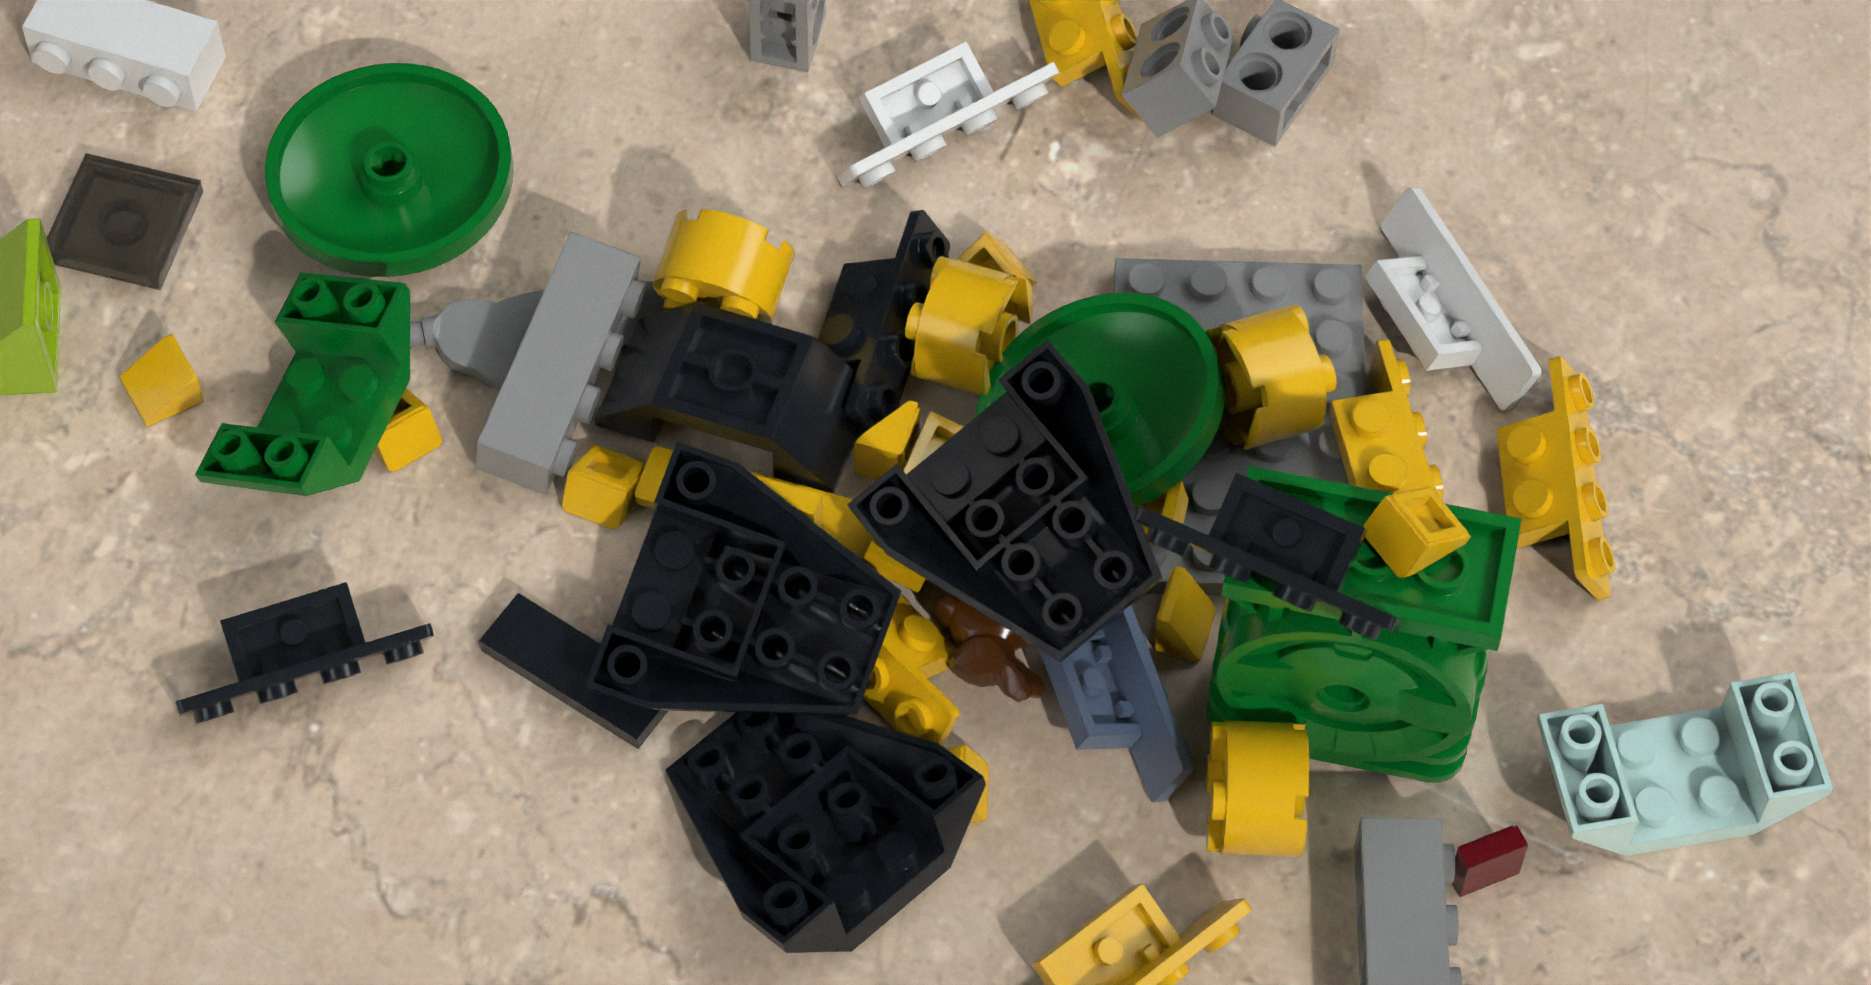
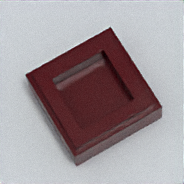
(1489, 860)

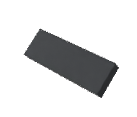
(559, 662)

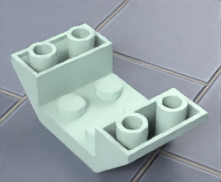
(1689, 772)

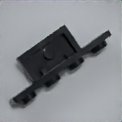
(871, 314)
(1283, 542)
(294, 642)

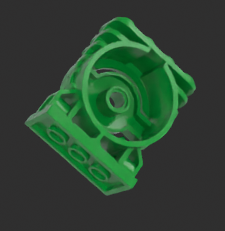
(1366, 703)

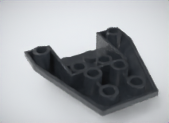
(1022, 512)
(741, 604)
(824, 821)

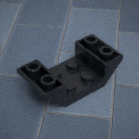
(737, 384)

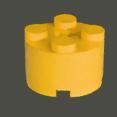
(723, 265)
(966, 324)
(1271, 377)
(1257, 788)

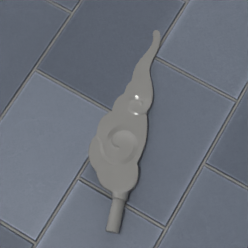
(484, 335)

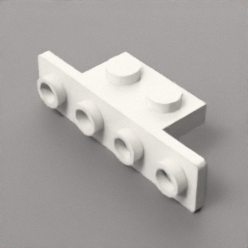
(930, 102)
(1446, 305)

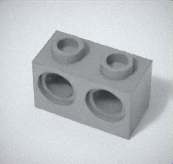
(785, 31)
(1178, 65)
(1275, 70)

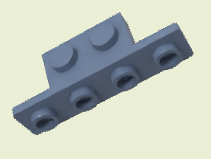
(1118, 701)

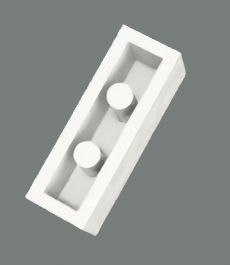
(128, 47)

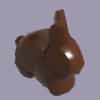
(986, 651)

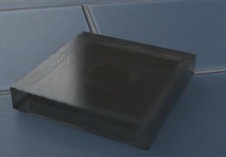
(123, 221)

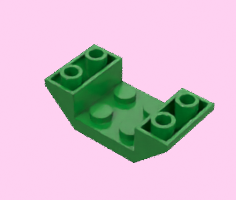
(333, 396)

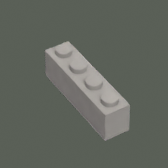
(559, 363)
(1403, 902)

